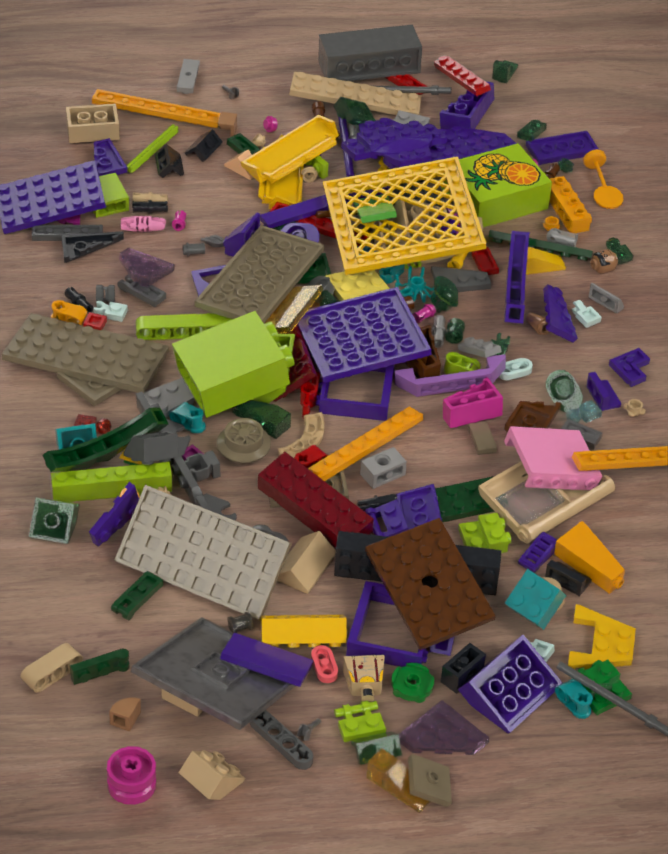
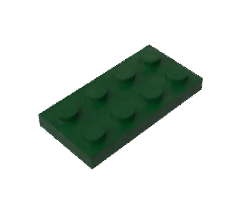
(462, 500)

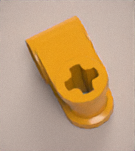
(68, 312)

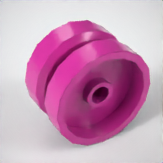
(131, 775)

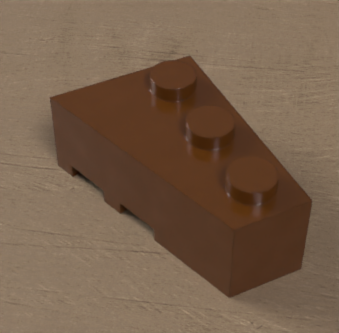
(429, 365)

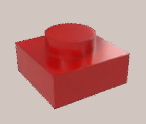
(95, 321)

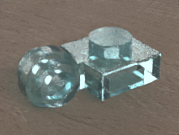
(587, 411)

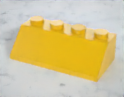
(303, 630)

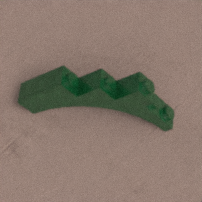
(105, 446)

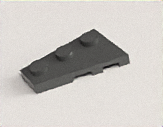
(464, 279)

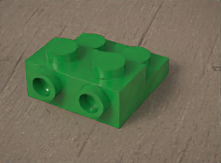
(608, 677)

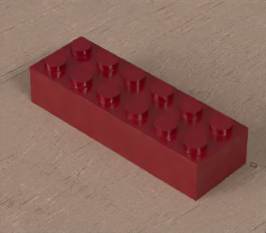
(312, 499)

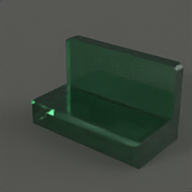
(370, 745)

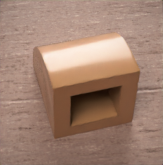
(125, 713)

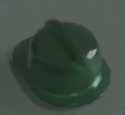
(444, 294)
(564, 389)

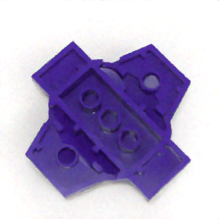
(397, 142)

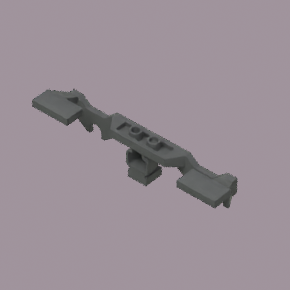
(194, 469)

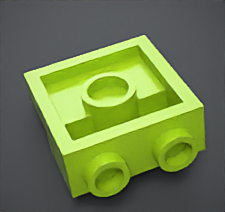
(486, 533)

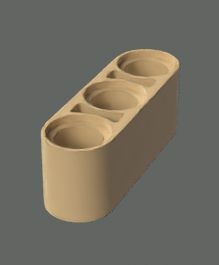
(50, 667)

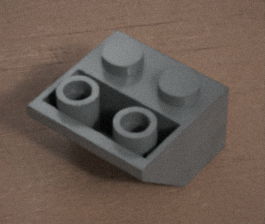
(153, 447)

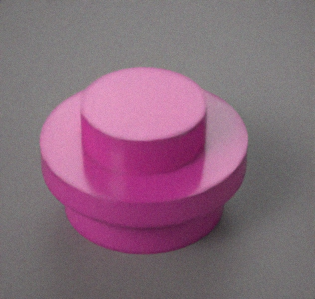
(270, 124)

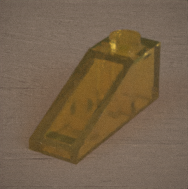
(394, 778)

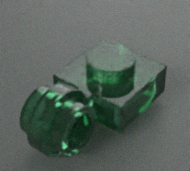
(622, 251)

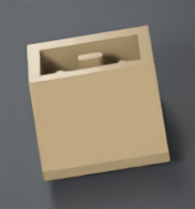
(211, 774)

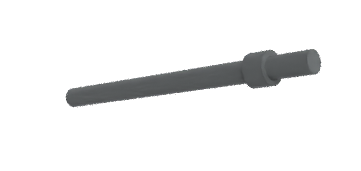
(434, 90)
(650, 720)

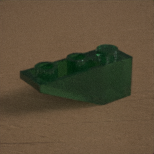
(270, 416)

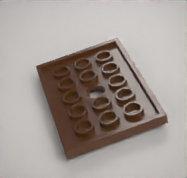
(430, 612)

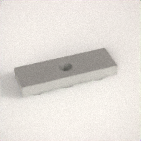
(188, 76)
(479, 347)

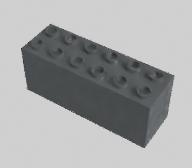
(370, 53)

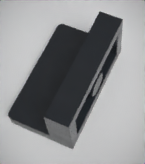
(205, 145)
(168, 160)
(567, 577)

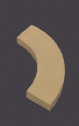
(312, 435)

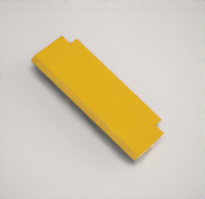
(292, 150)
(286, 190)

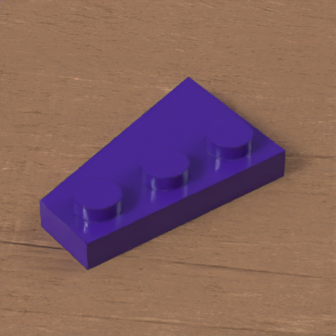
(108, 158)
(116, 517)

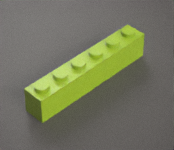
(109, 481)

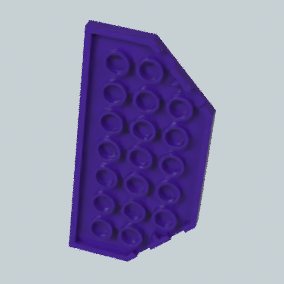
(465, 143)

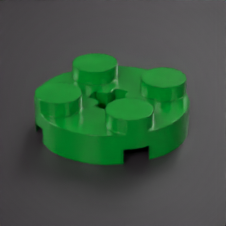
(412, 692)

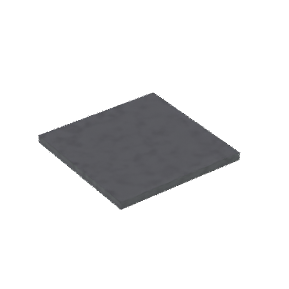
(193, 671)

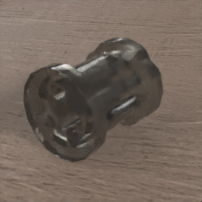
(240, 622)

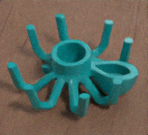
(414, 285)

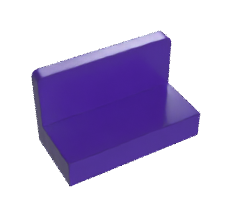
(602, 392)

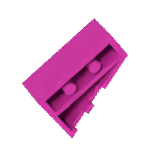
(473, 405)

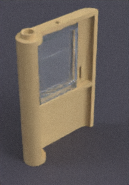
(537, 509)

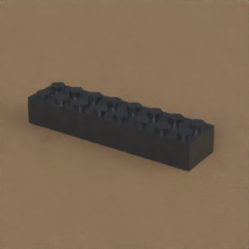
(353, 561)

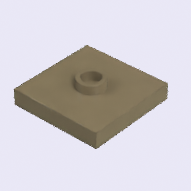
(429, 780)

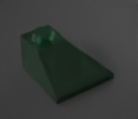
(53, 520)

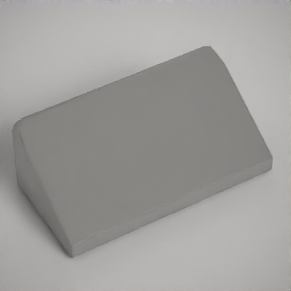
(605, 298)

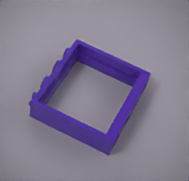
(355, 408)
(395, 657)

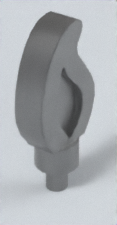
(214, 241)

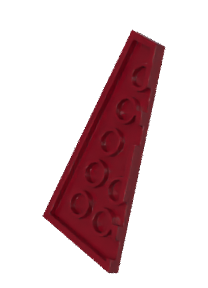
(303, 367)

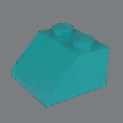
(74, 435)

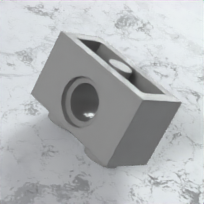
(383, 467)

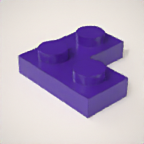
(628, 366)

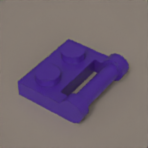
(392, 518)

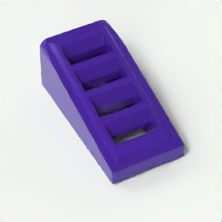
(544, 542)

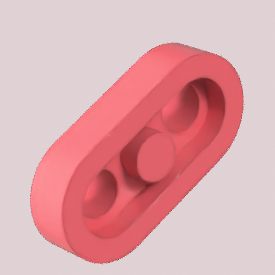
(326, 665)

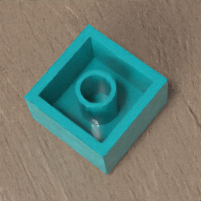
(535, 599)

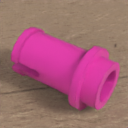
(179, 221)
(428, 311)

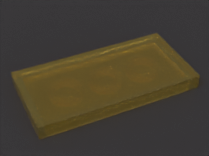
(294, 307)

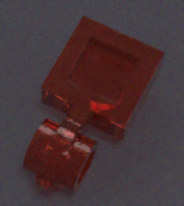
(102, 426)

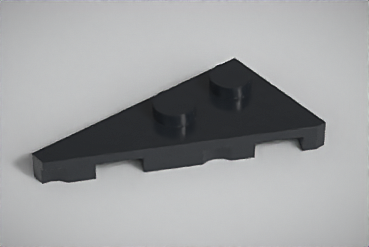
(82, 244)

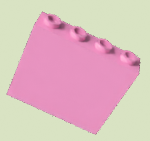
(549, 459)

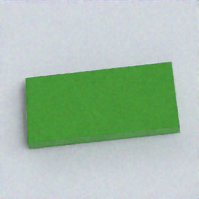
(379, 212)

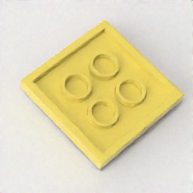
(356, 284)

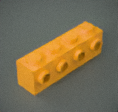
(568, 206)

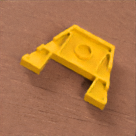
(610, 640)

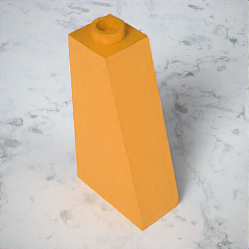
(590, 557)

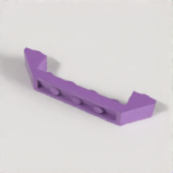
(459, 381)

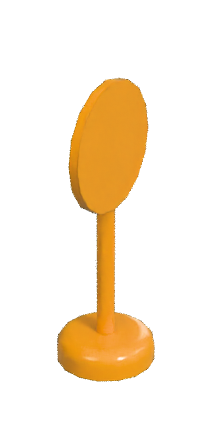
(604, 196)

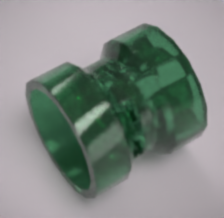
(454, 332)

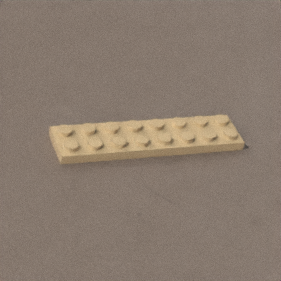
(376, 98)

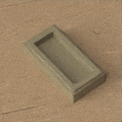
(482, 438)

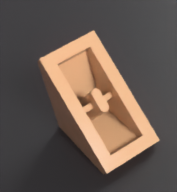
(235, 164)

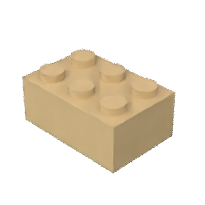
(92, 123)

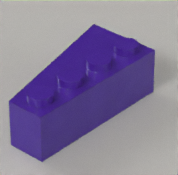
(467, 110)

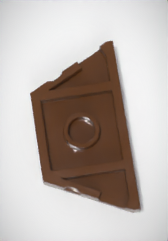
(532, 415)

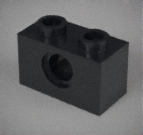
(462, 667)

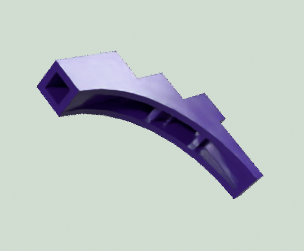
(516, 277)

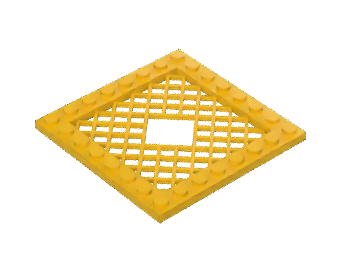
(450, 170)

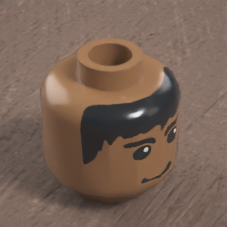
(604, 261)

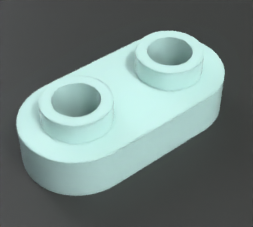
(516, 369)

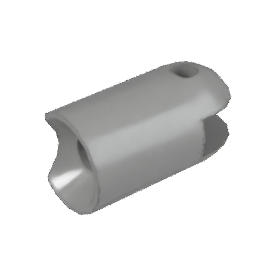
(562, 237)

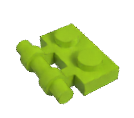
(360, 726)

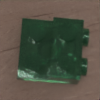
(354, 111)

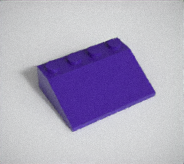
(511, 685)

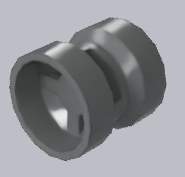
(109, 293)

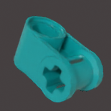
(189, 417)
(575, 698)

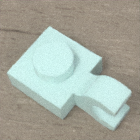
(586, 316)

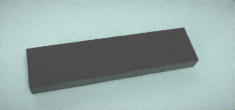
(55, 232)

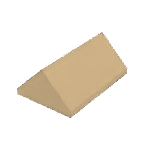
(307, 562)

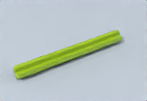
(152, 148)

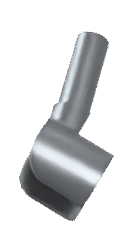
(232, 91)
(305, 730)

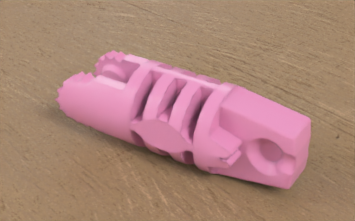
(142, 223)

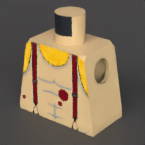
(364, 675)

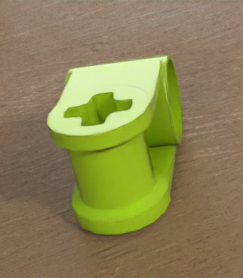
(459, 363)

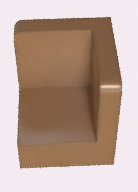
(228, 121)

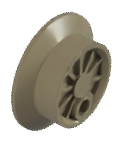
(243, 441)

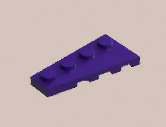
(558, 316)

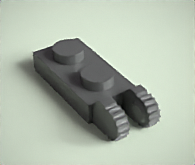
(150, 294)

